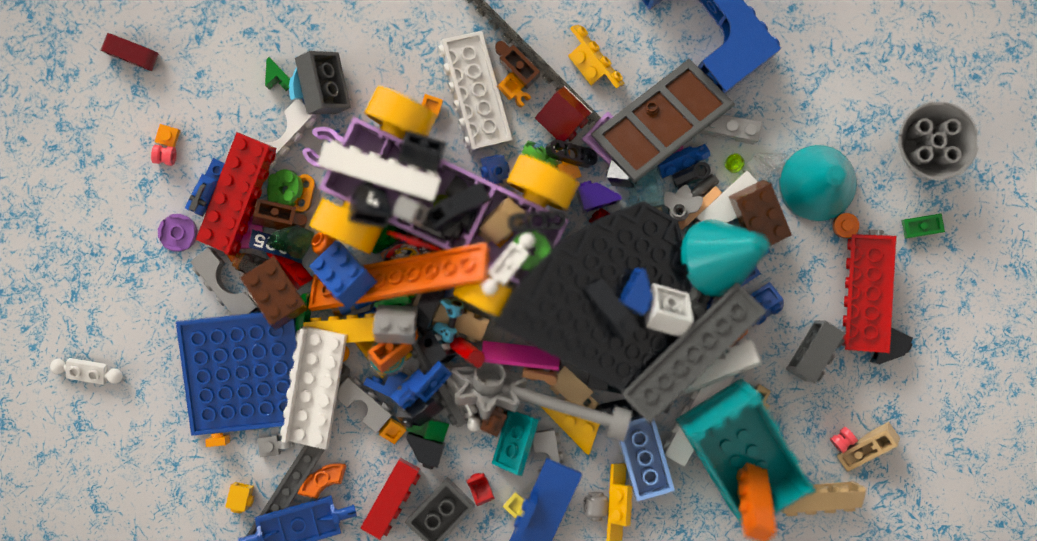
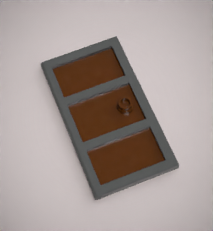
(662, 120)

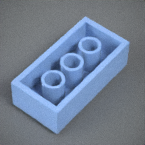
(645, 460)

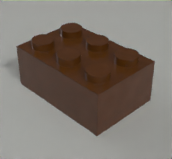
(761, 212)
(274, 293)

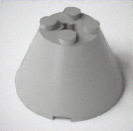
(938, 140)

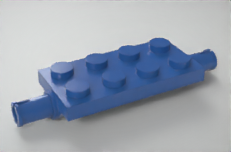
(301, 522)

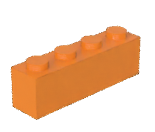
(756, 503)

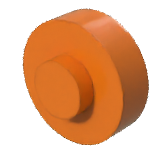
(845, 225)

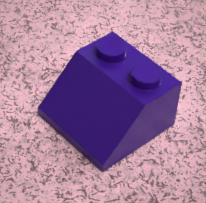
(595, 196)

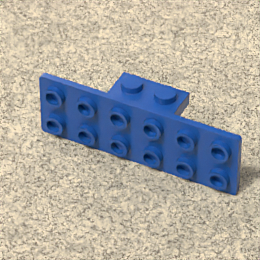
(546, 503)

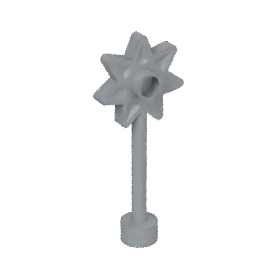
(496, 386)

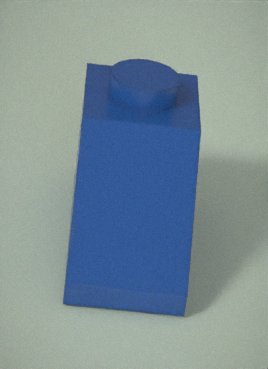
(637, 293)

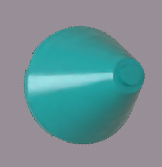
(817, 183)
(721, 255)

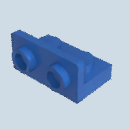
(769, 299)

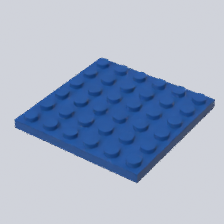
(235, 371)

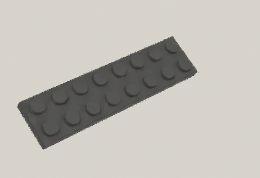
(693, 353)

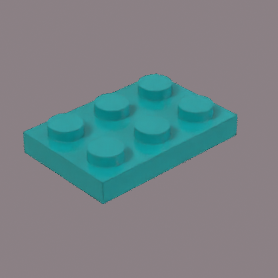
(515, 442)

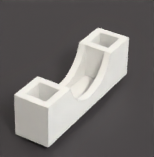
(297, 122)

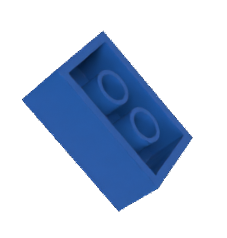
(342, 274)

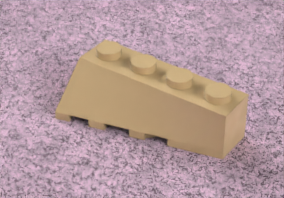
(469, 323)
(829, 498)

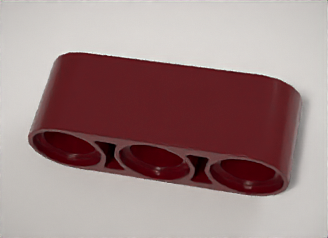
(129, 52)

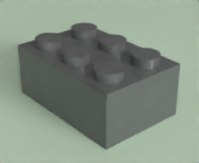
(322, 82)
(816, 351)
(440, 512)

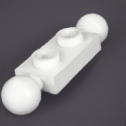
(508, 264)
(86, 371)
(466, 410)

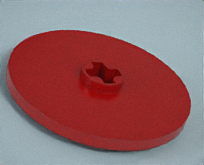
(414, 240)

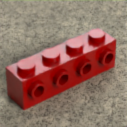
(389, 499)

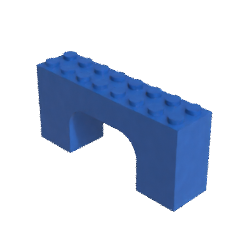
(745, 43)

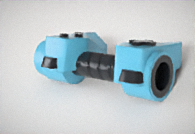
(448, 331)

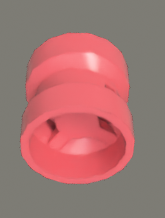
(163, 155)
(844, 440)

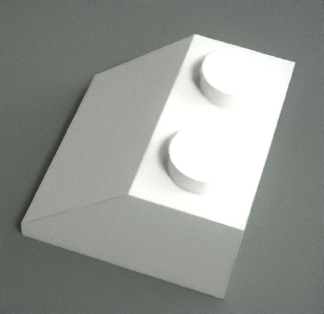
(669, 311)

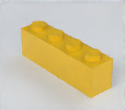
(355, 328)

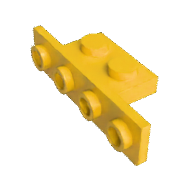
(591, 61)
(619, 502)

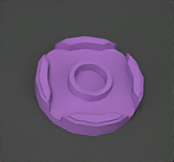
(177, 232)

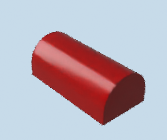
(468, 351)

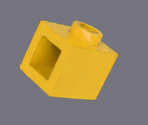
(240, 497)

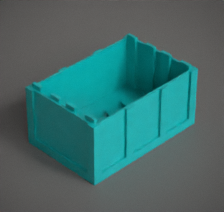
(738, 430)

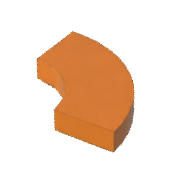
(322, 478)

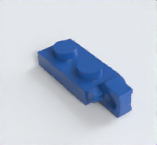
(683, 159)

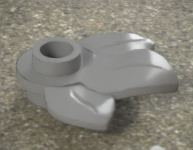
(682, 201)

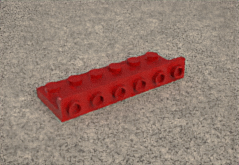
(236, 194)
(869, 293)

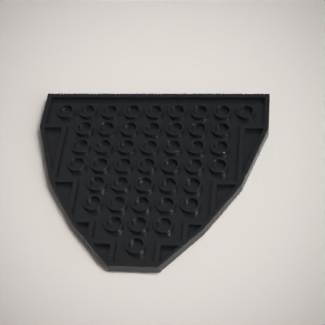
(561, 319)

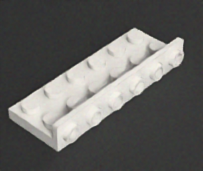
(474, 91)
(313, 387)

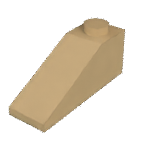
(870, 446)

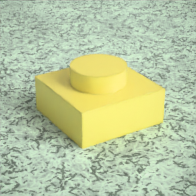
(514, 504)

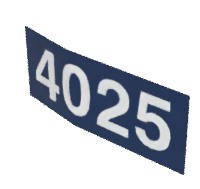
(258, 241)

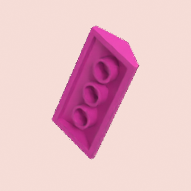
(518, 355)

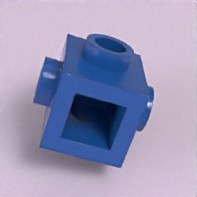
(494, 168)

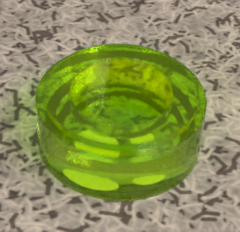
(734, 163)

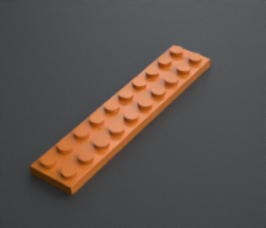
(414, 275)

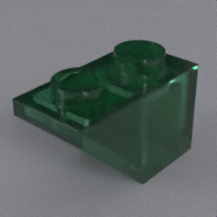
(292, 240)

